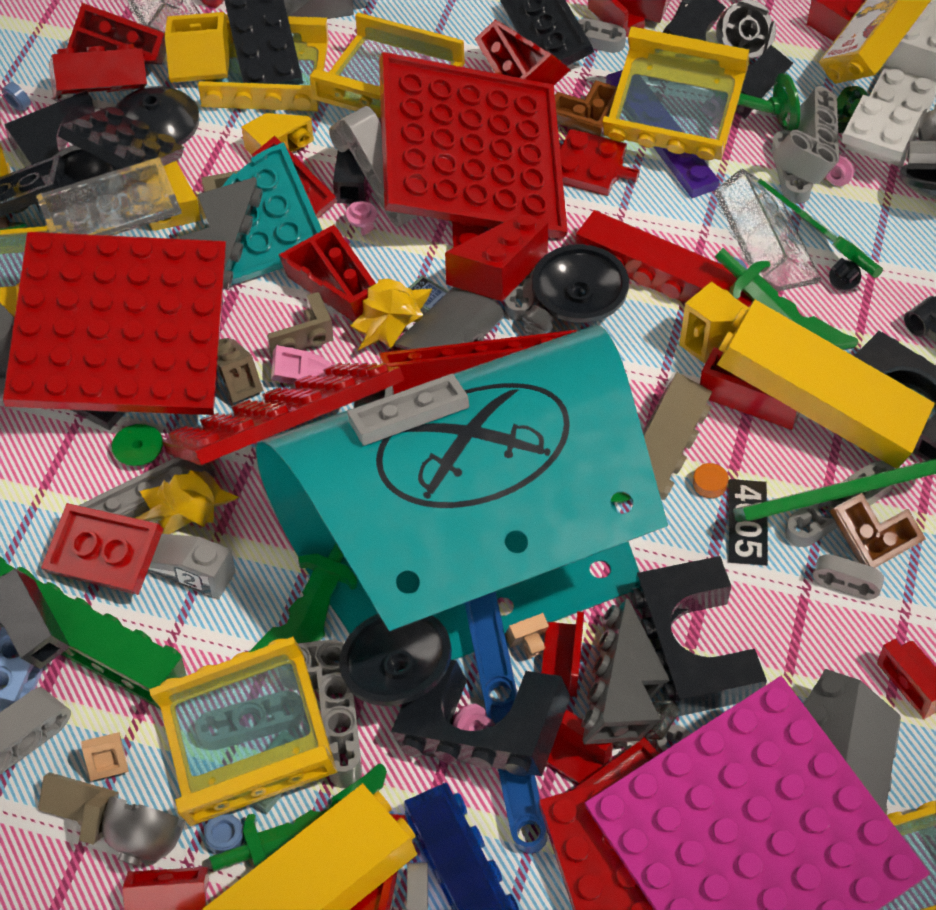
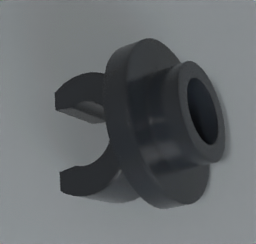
(845, 275)

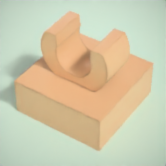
(528, 634)
(104, 756)

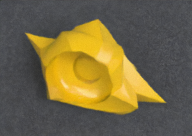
(388, 311)
(184, 501)

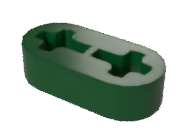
(844, 108)

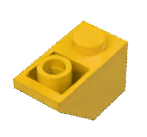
(293, 130)

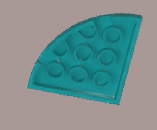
(280, 220)

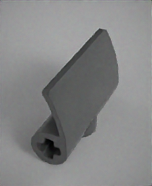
(453, 320)

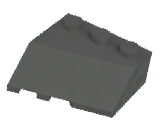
(859, 727)

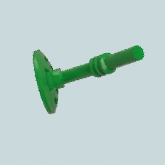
(779, 104)

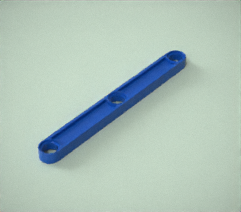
(496, 670)

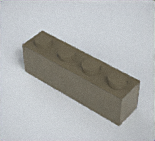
(673, 428)

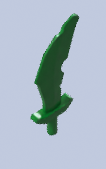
(843, 245)
(758, 288)
(310, 612)
(264, 843)

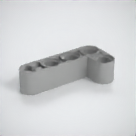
(363, 136)
(815, 145)
(335, 712)
(29, 725)

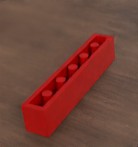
(655, 260)
(434, 362)

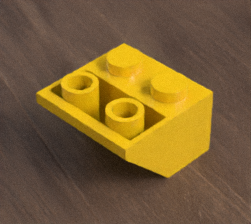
(197, 47)
(708, 320)

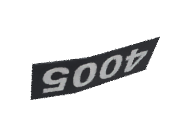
(747, 539)

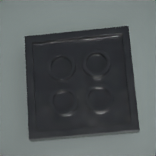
(119, 139)

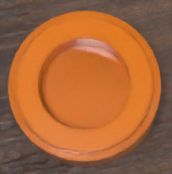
(710, 480)

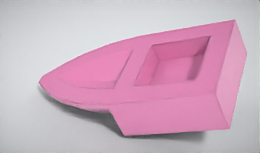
(292, 364)

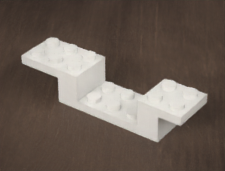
(905, 88)

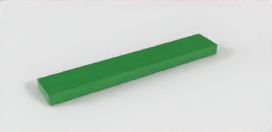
(835, 491)

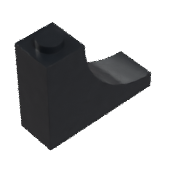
(36, 134)

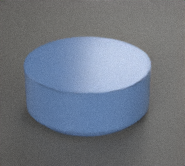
(16, 96)
(223, 833)

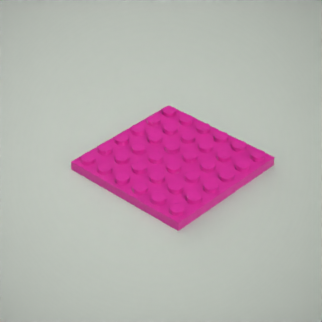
(756, 819)

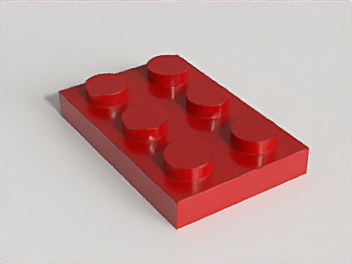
(102, 548)

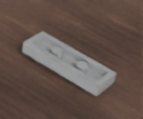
(408, 409)

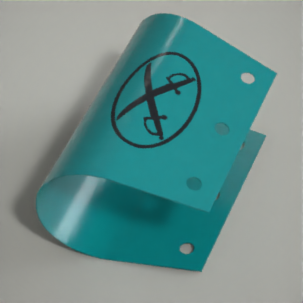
(479, 498)

